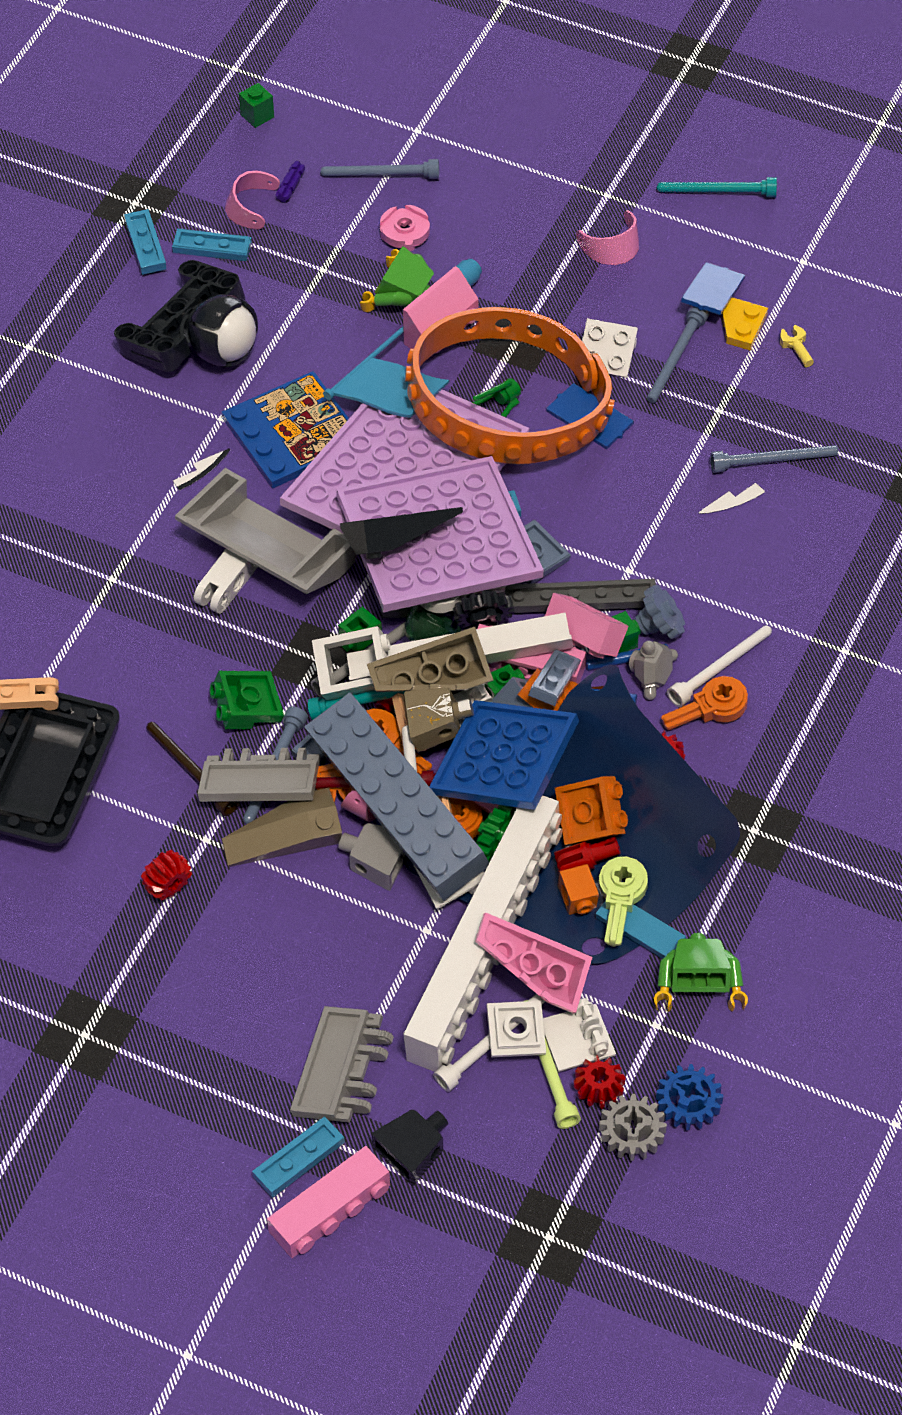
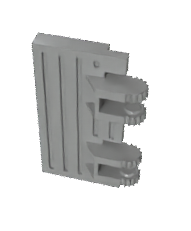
(259, 777)
(334, 1059)

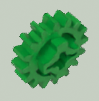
(493, 829)

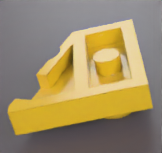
(743, 322)

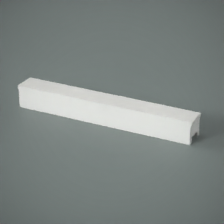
(498, 642)

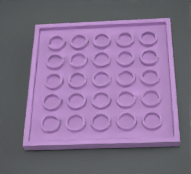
(459, 557)

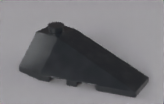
(389, 533)

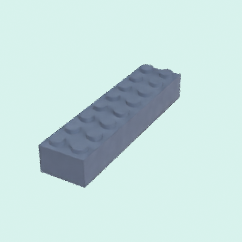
(397, 796)

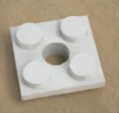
(505, 1042)

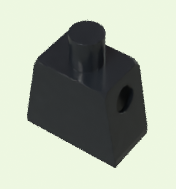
(411, 1143)

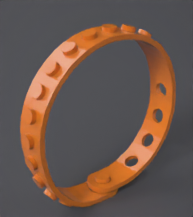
(505, 445)

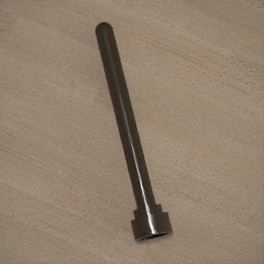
(224, 807)

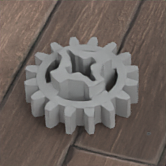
(647, 1122)

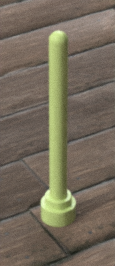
(565, 1112)

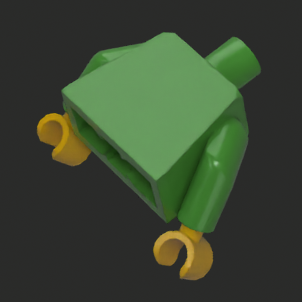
(402, 283)
(700, 967)

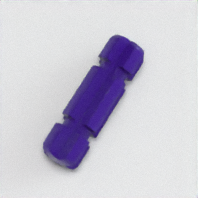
(290, 181)

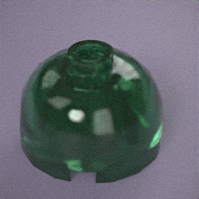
(427, 625)

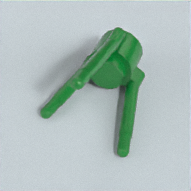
(503, 393)

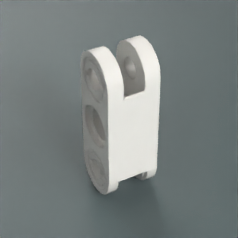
(223, 581)

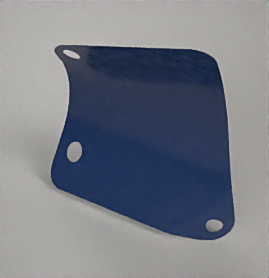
(664, 808)

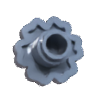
(660, 614)

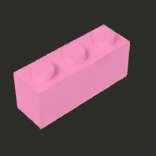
(589, 626)

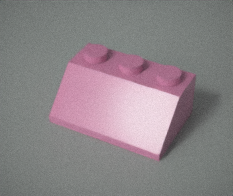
(443, 298)

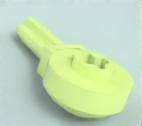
(621, 895)

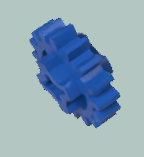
(692, 1109)

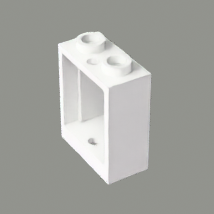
(324, 664)

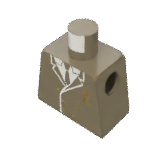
(434, 716)

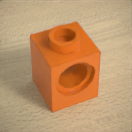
(578, 890)

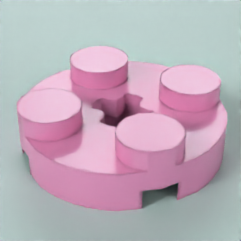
(409, 237)

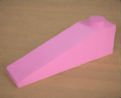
(542, 964)

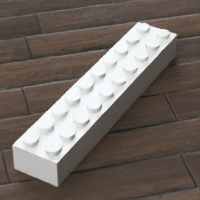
(465, 964)

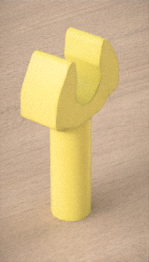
(796, 343)

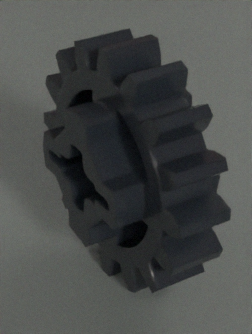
(483, 608)

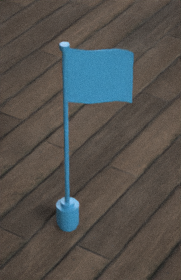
(383, 382)

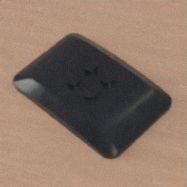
(51, 765)

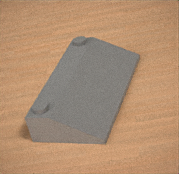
(263, 537)

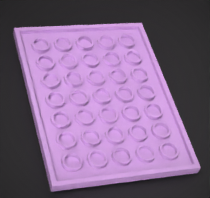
(376, 448)

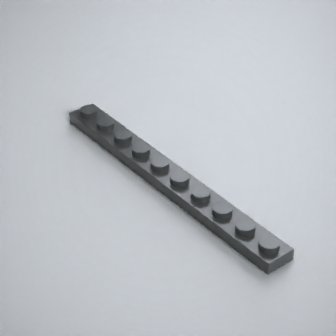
(537, 596)

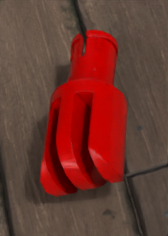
(585, 853)

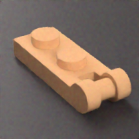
(22, 693)

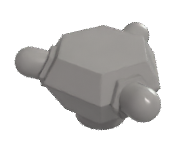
(652, 666)

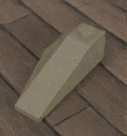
(444, 663)
(286, 830)

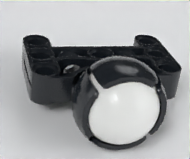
(203, 314)

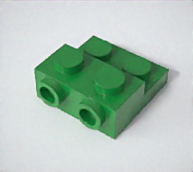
(245, 698)

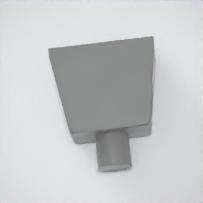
(374, 855)

